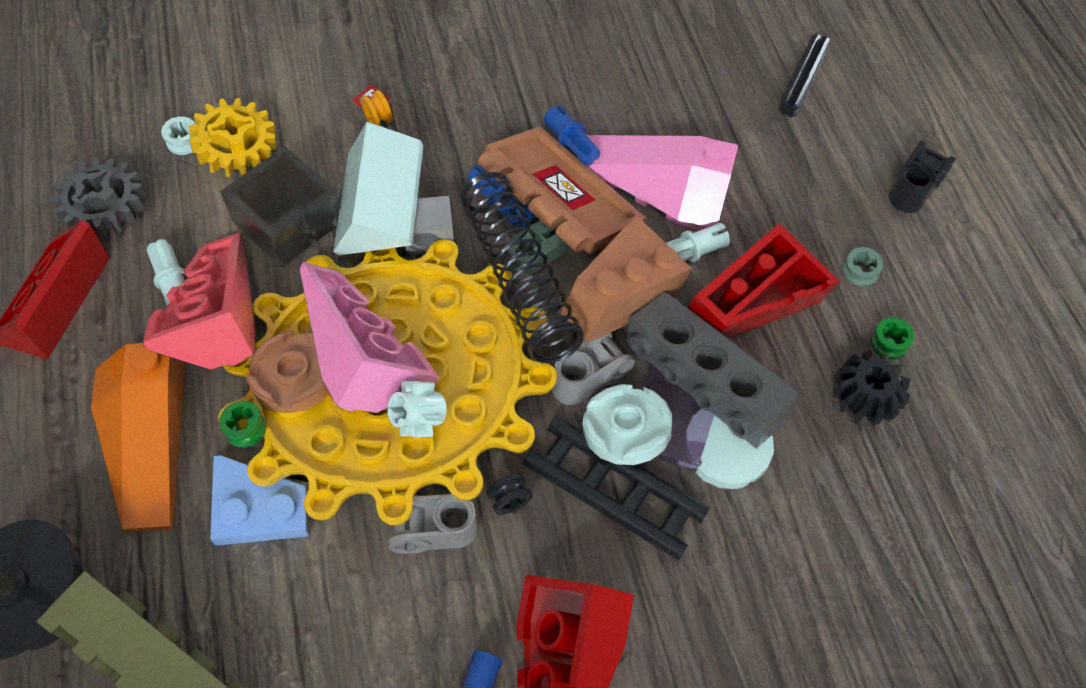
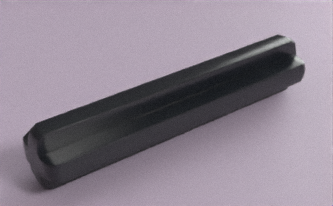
(804, 75)

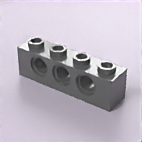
(711, 369)

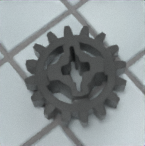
(99, 196)

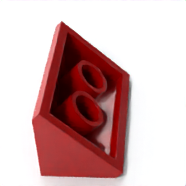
(53, 291)

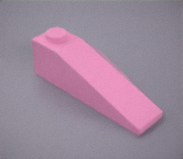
(672, 173)
(355, 346)

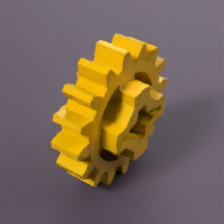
(232, 136)

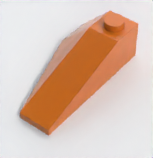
(139, 430)

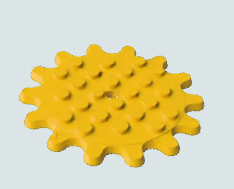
(480, 373)

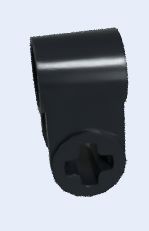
(919, 178)

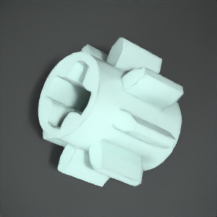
(416, 409)

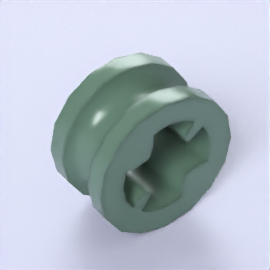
(870, 259)

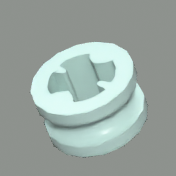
(174, 128)

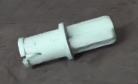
(693, 245)
(166, 267)

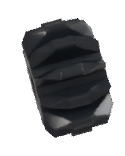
(871, 388)

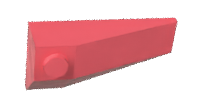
(209, 312)

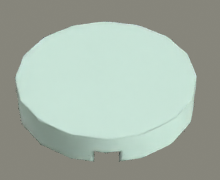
(619, 434)
(732, 460)

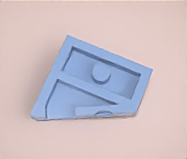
(253, 512)

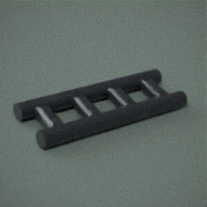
(626, 511)

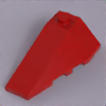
(571, 633)

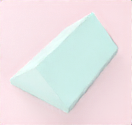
(379, 192)

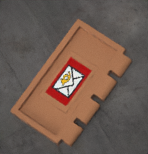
(560, 189)

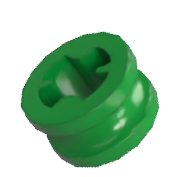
(897, 329)
(229, 424)

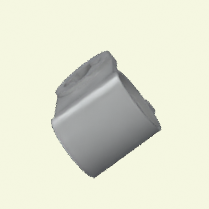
(595, 365)
(428, 527)

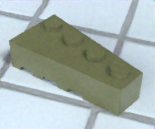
(124, 645)

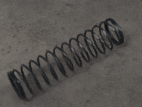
(533, 341)

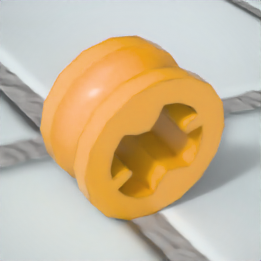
(376, 108)

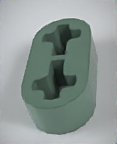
(550, 245)

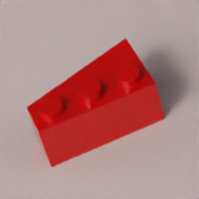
(764, 285)

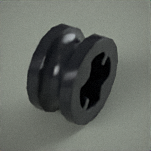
(509, 494)

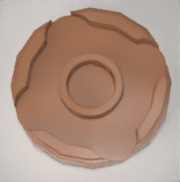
(287, 373)

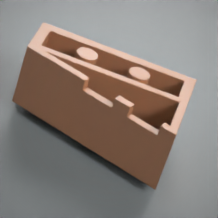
(624, 280)

